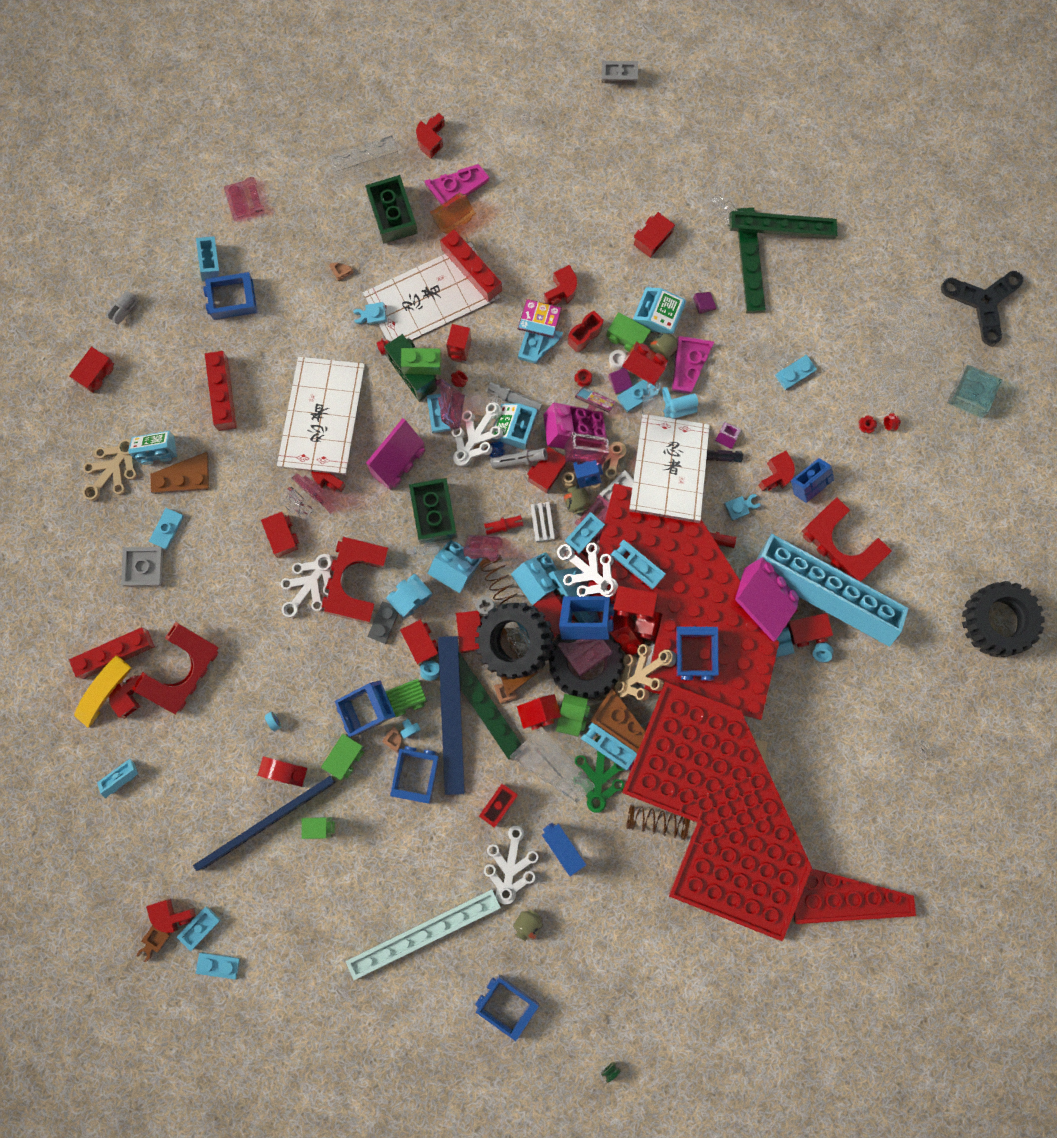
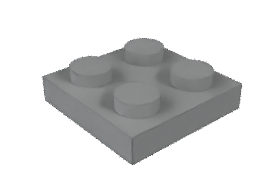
(142, 566)

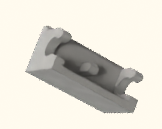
(619, 70)

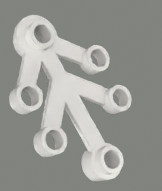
(476, 436)
(590, 571)
(309, 583)
(510, 868)

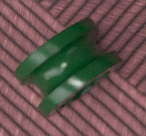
(611, 1072)

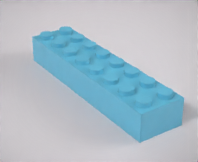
(835, 591)

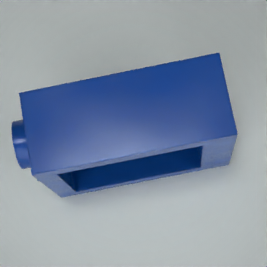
(235, 310)
(586, 630)
(697, 632)
(379, 703)
(411, 751)
(563, 848)
(520, 1025)

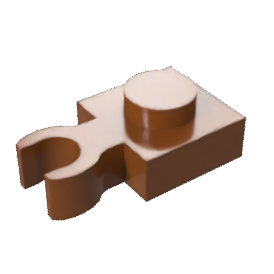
(154, 941)

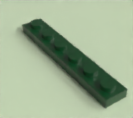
(783, 224)
(751, 270)
(487, 710)

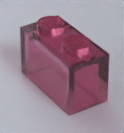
(585, 448)

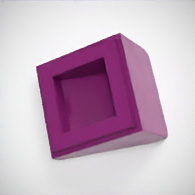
(704, 302)
(620, 380)
(728, 435)

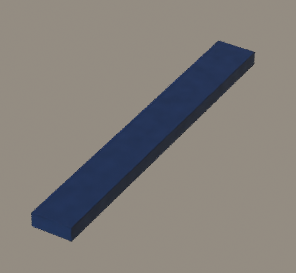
(451, 715)
(264, 824)

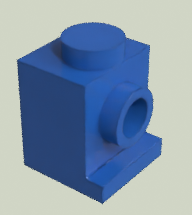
(588, 473)

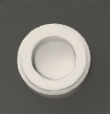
(617, 358)

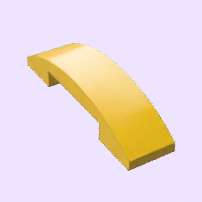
(100, 690)

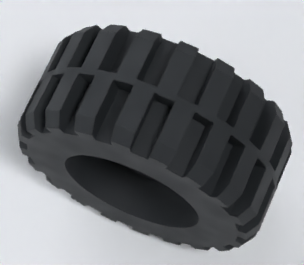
(1025, 609)
(491, 647)
(586, 688)

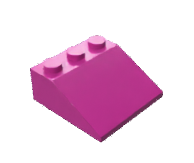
(396, 455)
(766, 597)

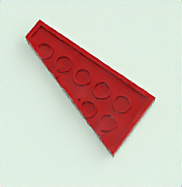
(839, 898)

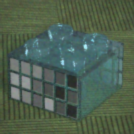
(974, 391)

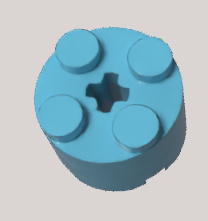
(409, 596)

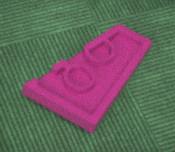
(463, 181)
(689, 362)

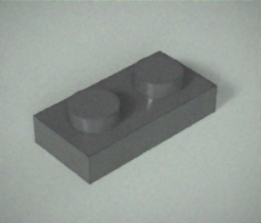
(383, 623)

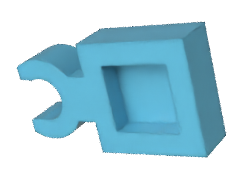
(374, 314)
(738, 507)

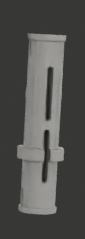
(513, 397)
(539, 455)

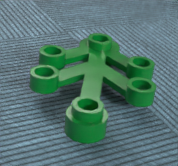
(599, 779)

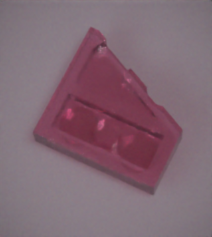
(451, 404)
(315, 492)
(585, 653)

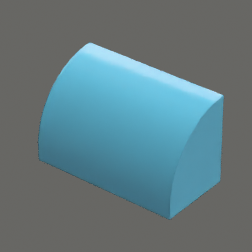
(207, 257)

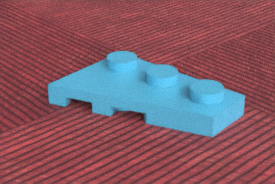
(582, 616)

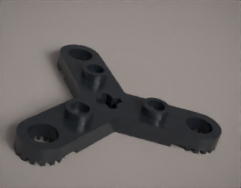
(987, 314)

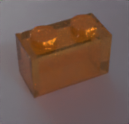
(453, 213)

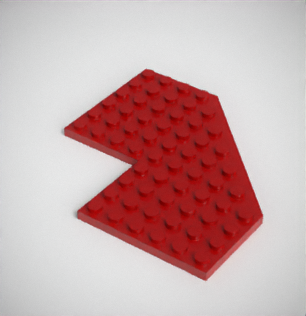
(693, 593)
(744, 847)

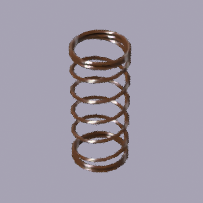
(484, 563)
(631, 823)

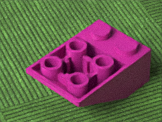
(564, 419)

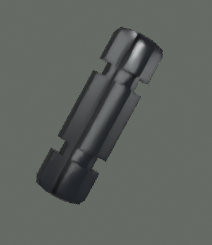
(724, 455)

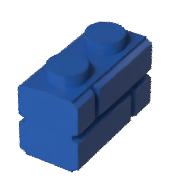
(812, 480)

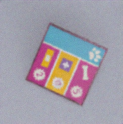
(539, 318)
(595, 400)

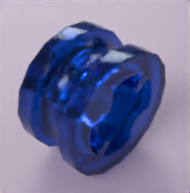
(497, 449)

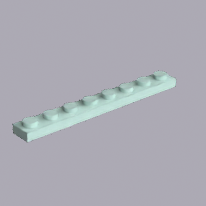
(422, 934)

